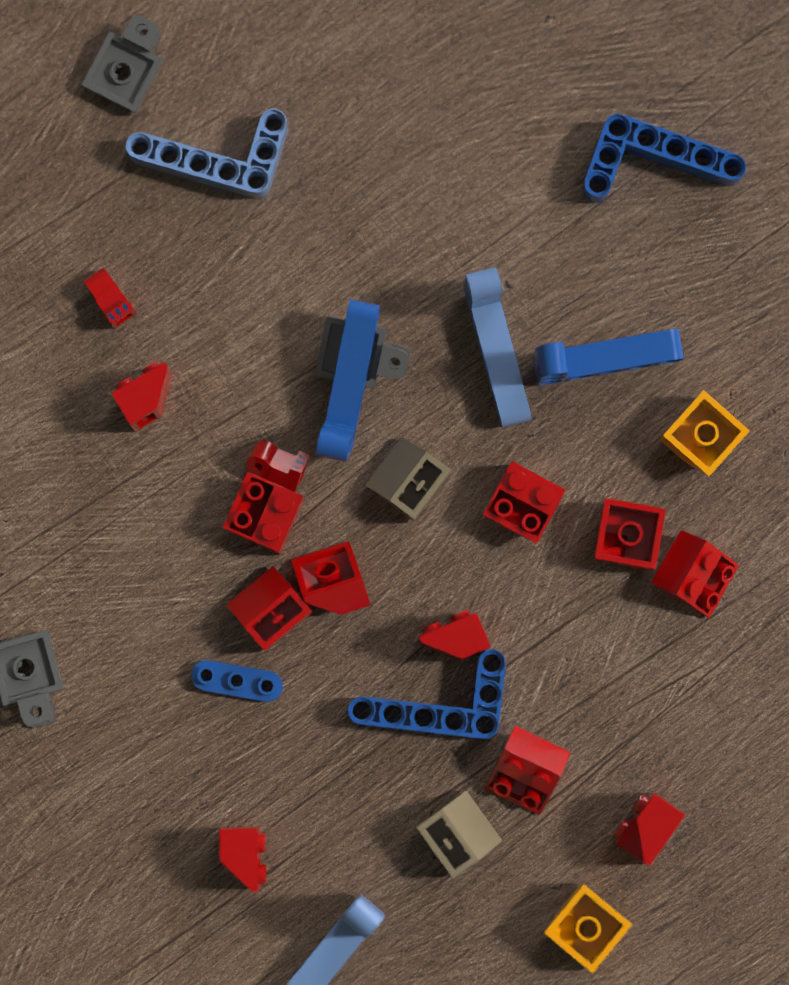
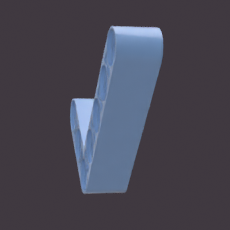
(216, 163)
(484, 297)
(339, 943)

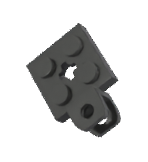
(128, 51)
(380, 359)
(36, 689)

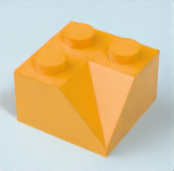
(704, 434)
(587, 927)

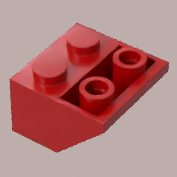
(144, 397)
(524, 502)
(263, 513)
(695, 573)
(269, 608)
(458, 639)
(527, 770)
(242, 854)

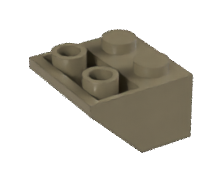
(408, 478)
(459, 834)

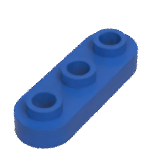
(250, 687)

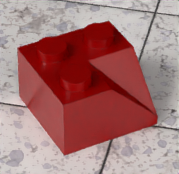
(629, 534)
(648, 827)

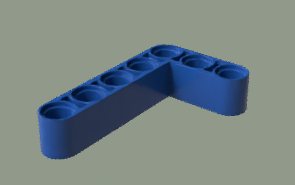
(657, 152)
(561, 364)
(349, 381)
(439, 712)

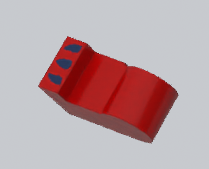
(109, 298)
(277, 465)

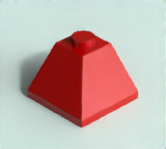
(332, 579)

